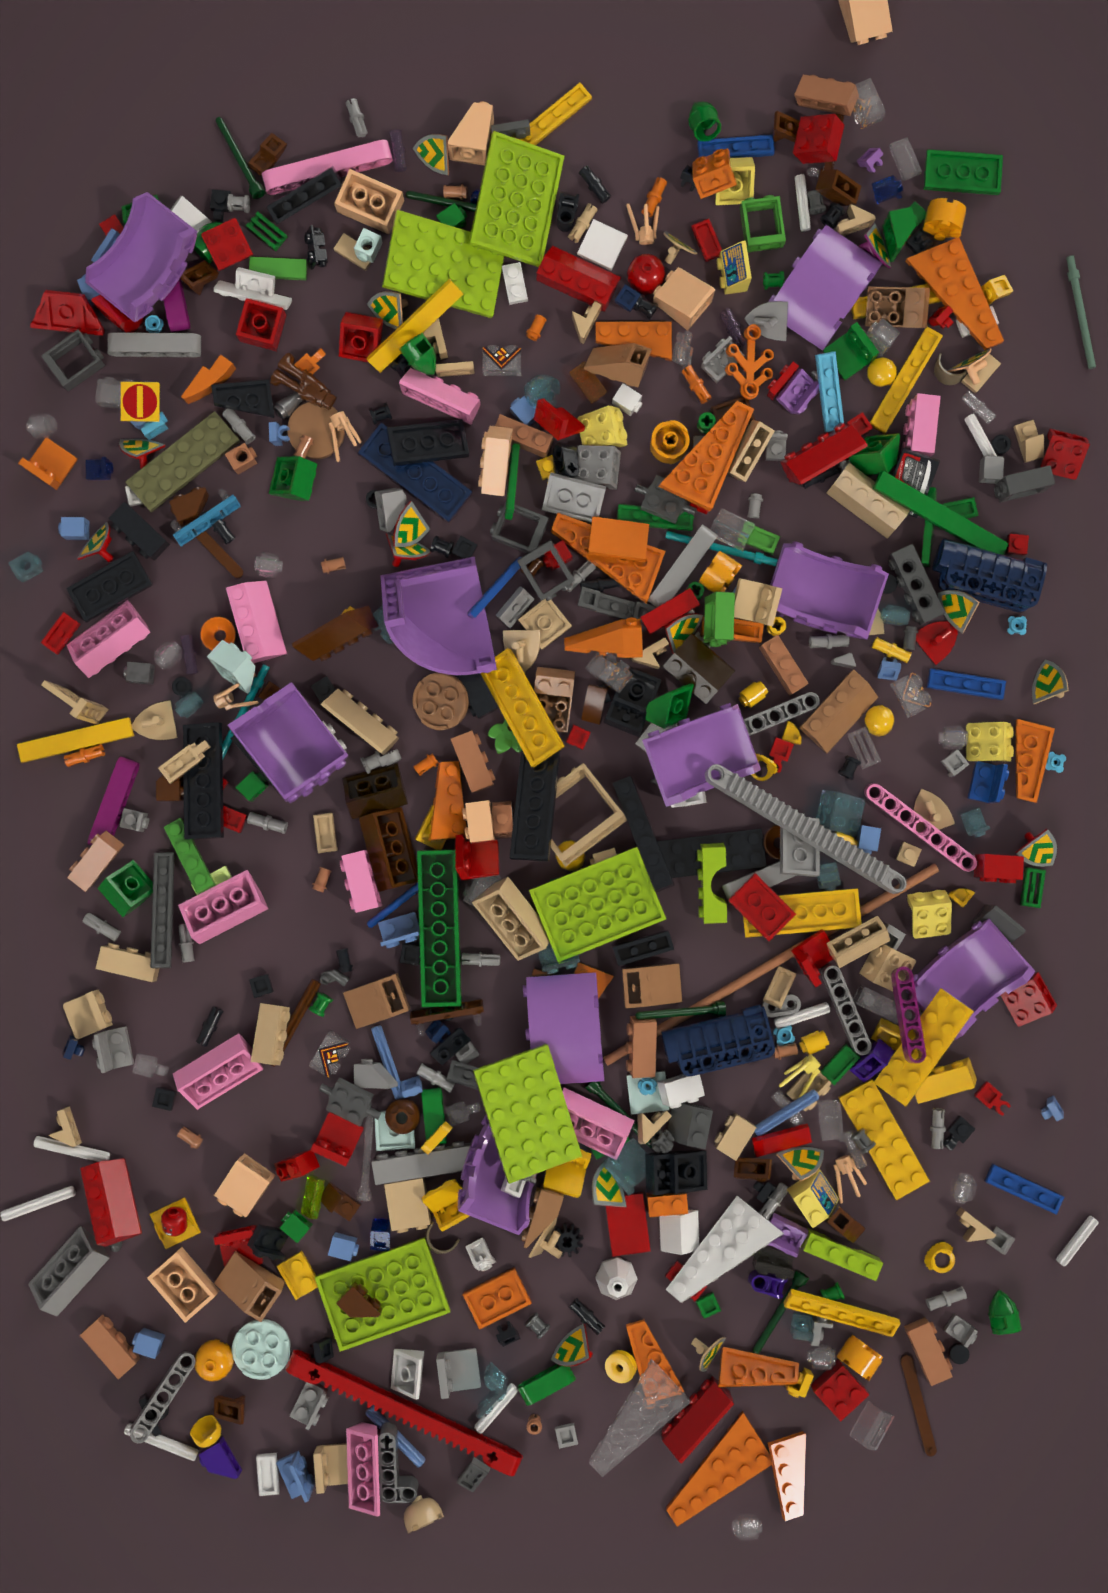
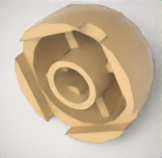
(421, 1513)

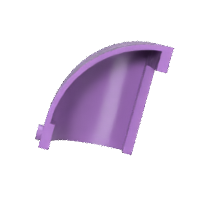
(430, 621)

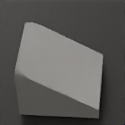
(845, 661)
(467, 1053)
(1002, 1241)

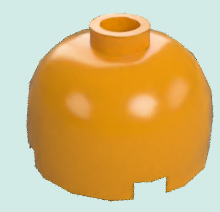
(213, 1360)

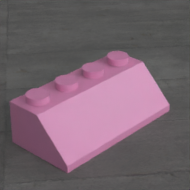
(440, 395)
(256, 620)
(108, 639)
(222, 907)
(216, 1072)
(597, 1125)
(363, 1468)

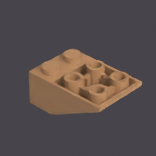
(898, 306)
(620, 362)
(555, 693)
(651, 985)
(377, 1001)
(542, 1213)
(249, 1286)

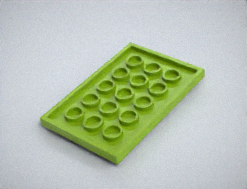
(516, 199)
(430, 253)
(597, 904)
(527, 1113)
(399, 1279)

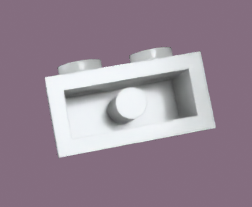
(680, 1090)

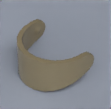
(945, 377)
(434, 1249)

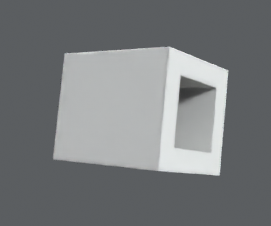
(627, 400)

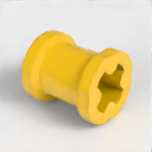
(773, 631)

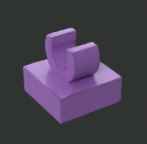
(870, 157)

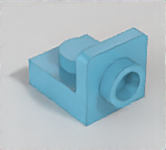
(152, 429)

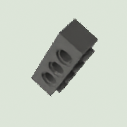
(918, 574)

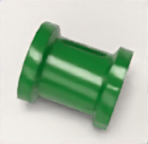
(773, 280)
(701, 425)
(699, 586)
(320, 1004)
(833, 1293)

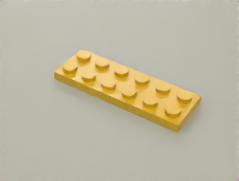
(522, 709)
(818, 911)
(940, 1026)
(892, 1151)

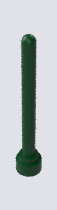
(255, 188)
(440, 200)
(717, 1009)
(596, 1088)
(798, 1281)

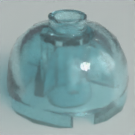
(541, 387)

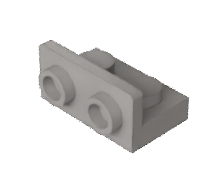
(308, 1404)

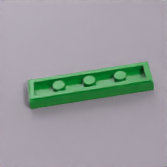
(512, 480)
(634, 514)
(928, 534)

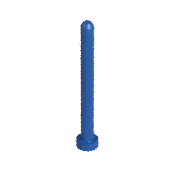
(393, 906)

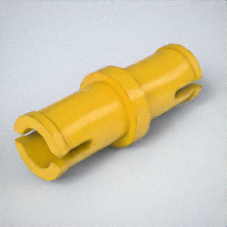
(891, 650)

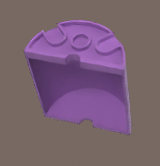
(289, 743)

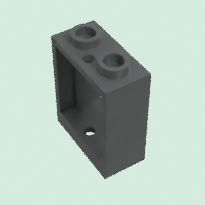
(65, 346)
(1024, 484)
(537, 537)
(551, 593)

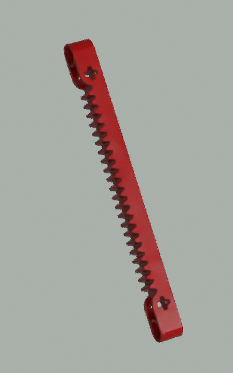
(505, 1460)

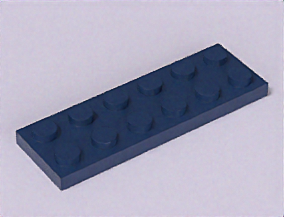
(422, 480)

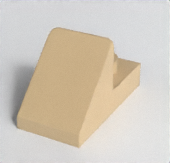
(858, 220)
(584, 325)
(435, 335)
(1029, 441)
(648, 654)
(647, 1129)
(69, 1132)
(977, 1230)

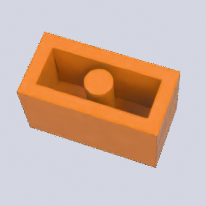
(667, 1204)

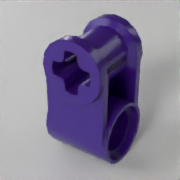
(770, 1285)

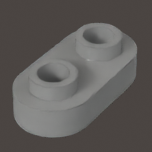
(785, 1010)

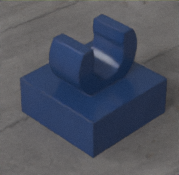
(627, 298)
(437, 1030)
(72, 1048)

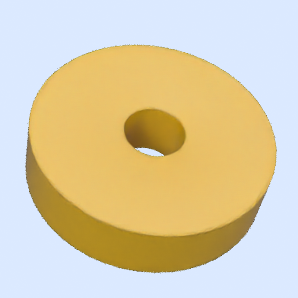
(624, 1359)

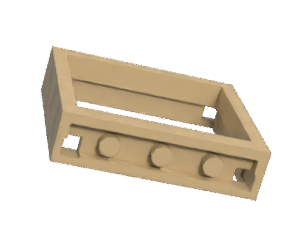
(597, 833)

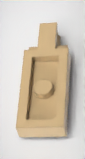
(183, 761)

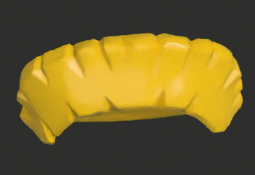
(771, 767)
(933, 1251)

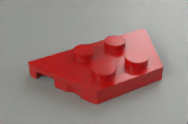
(66, 313)

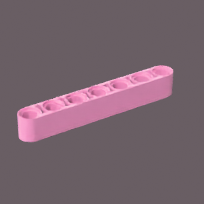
(356, 158)
(927, 833)

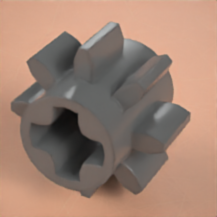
(662, 1141)

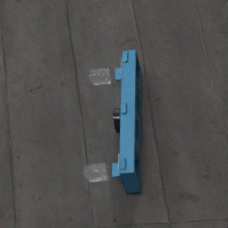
(205, 519)

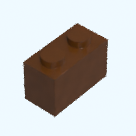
(838, 187)

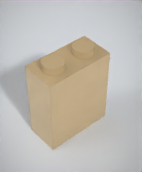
(406, 1206)

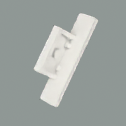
(253, 286)

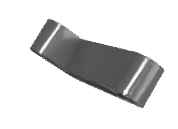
(390, 1462)

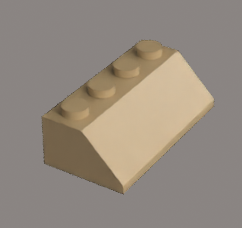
(855, 493)
(360, 721)
(512, 918)

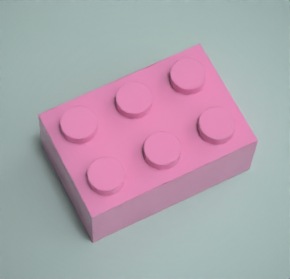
(921, 424)
(360, 881)

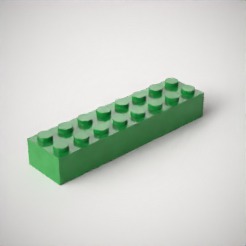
(439, 928)

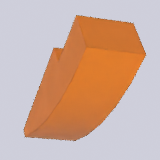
(201, 384)
(744, 631)

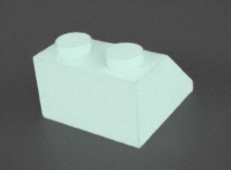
(233, 665)

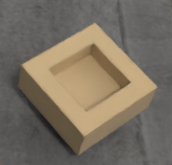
(908, 854)

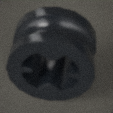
(369, 496)

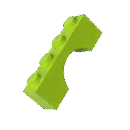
(712, 859)
(841, 1255)

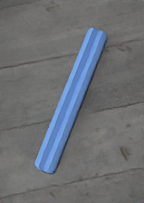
(386, 1058)
(786, 1112)
(403, 1444)

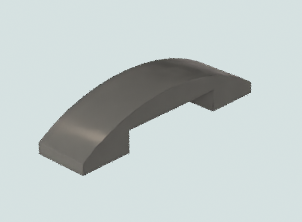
(611, 605)

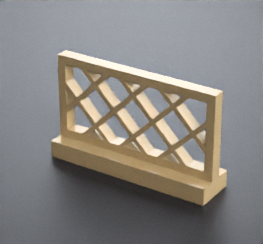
(82, 708)

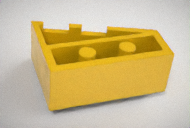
(947, 1081)

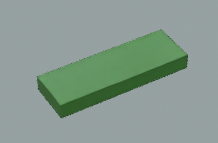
(280, 267)

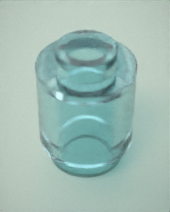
(895, 615)
(188, 704)

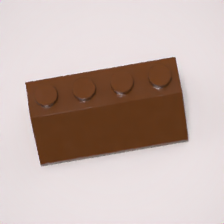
(336, 634)
(389, 849)

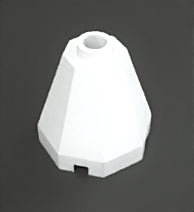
(616, 1278)

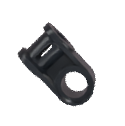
(567, 209)
(565, 460)

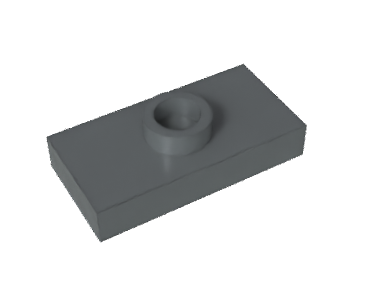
(473, 1474)

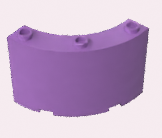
(144, 258)
(825, 285)
(828, 591)
(687, 750)
(974, 970)
(566, 1017)
(482, 1186)

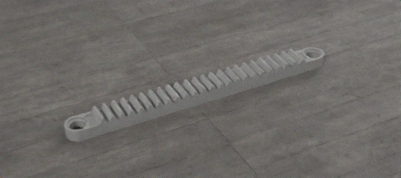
(805, 828)

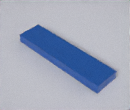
(739, 146)
(494, 589)
(966, 684)
(1024, 1189)

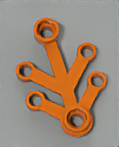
(749, 365)

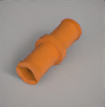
(654, 196)
(696, 384)
(84, 755)

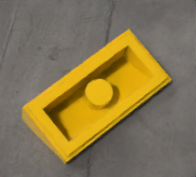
(888, 1033)

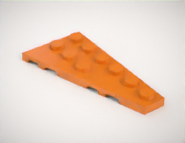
(956, 285)
(707, 464)
(633, 575)
(727, 1466)

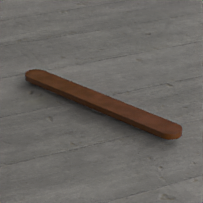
(215, 549)
(918, 1405)

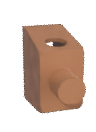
(502, 819)

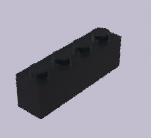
(304, 195)

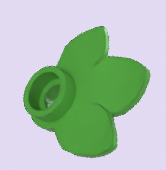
(504, 738)

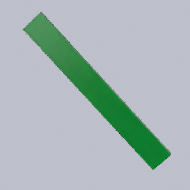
(938, 514)

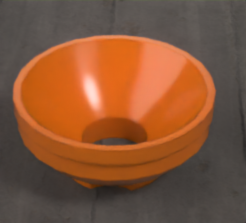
(214, 625)

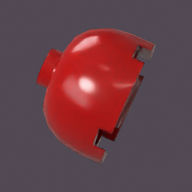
(646, 273)

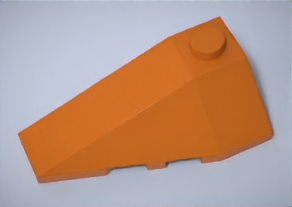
(618, 637)

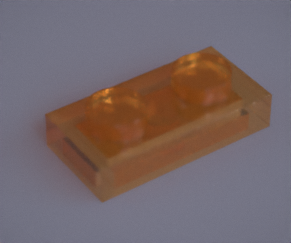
(588, 383)

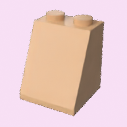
(866, 19)
(472, 136)
(683, 297)
(244, 1185)

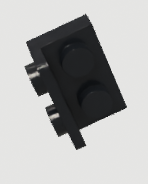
(268, 1242)

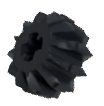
(575, 1239)

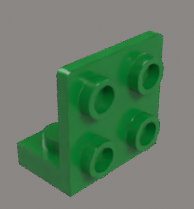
(852, 351)

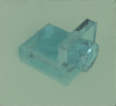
(974, 822)
(801, 1327)

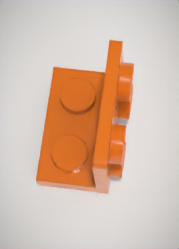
(713, 173)
(50, 463)

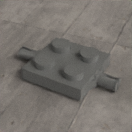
(663, 503)
(349, 1101)

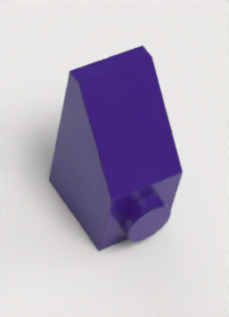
(873, 1062)
(220, 1459)

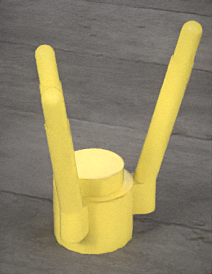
(808, 1064)

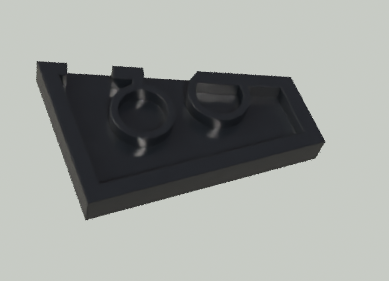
(247, 397)

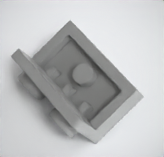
(715, 362)

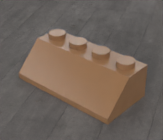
(839, 711)

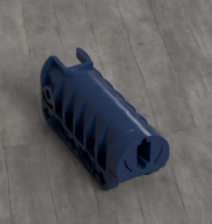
(991, 575)
(720, 1036)

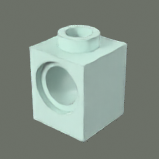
(368, 238)

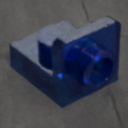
(887, 189)
(99, 469)
(380, 1235)

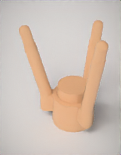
(646, 234)
(342, 422)
(225, 699)
(845, 1165)

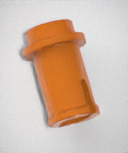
(536, 327)
(426, 764)

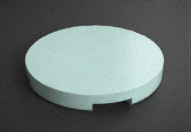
(261, 1349)

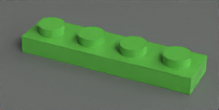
(189, 857)

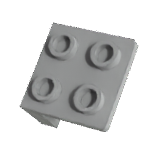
(599, 465)
(113, 1049)
(458, 1371)

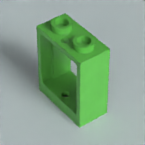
(763, 242)
(719, 618)

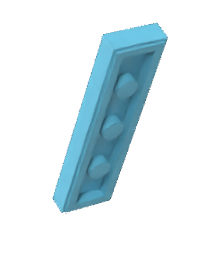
(829, 390)

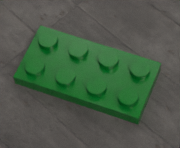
(963, 172)

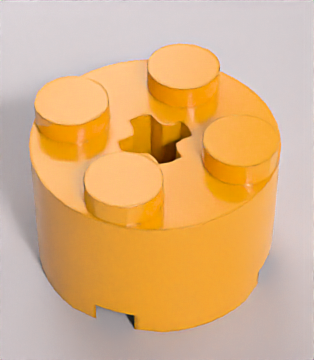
(944, 218)
(665, 432)
(720, 573)
(860, 1357)

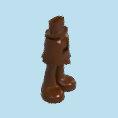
(309, 388)

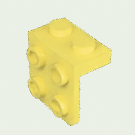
(603, 427)
(989, 741)
(930, 913)

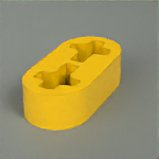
(436, 1137)

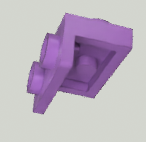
(798, 392)
(791, 1239)

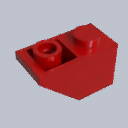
(296, 1165)

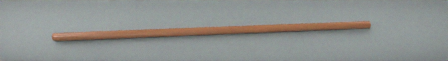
(774, 962)

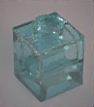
(17, 566)
(829, 876)

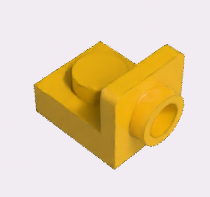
(996, 289)
(804, 1381)

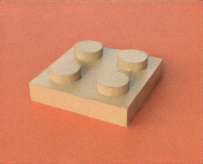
(548, 620)

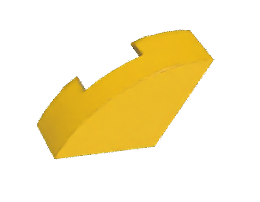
(792, 733)
(961, 896)

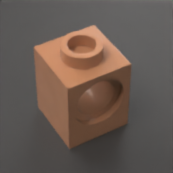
(233, 457)

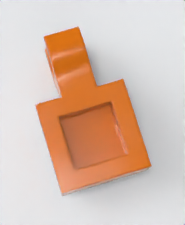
(310, 362)

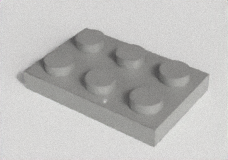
(573, 497)
(798, 856)

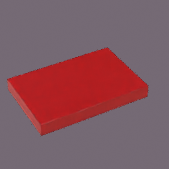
(762, 907)
(628, 1226)

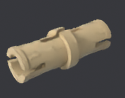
(582, 223)

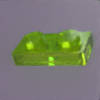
(312, 1197)

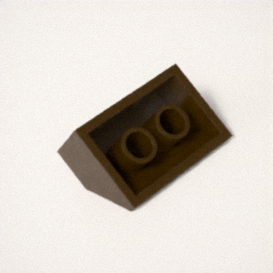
(699, 666)
(374, 791)

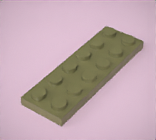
(182, 461)

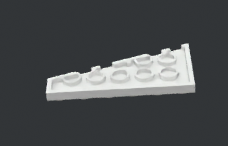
(730, 1242)

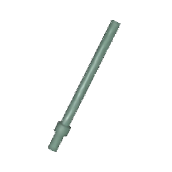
(1073, 276)

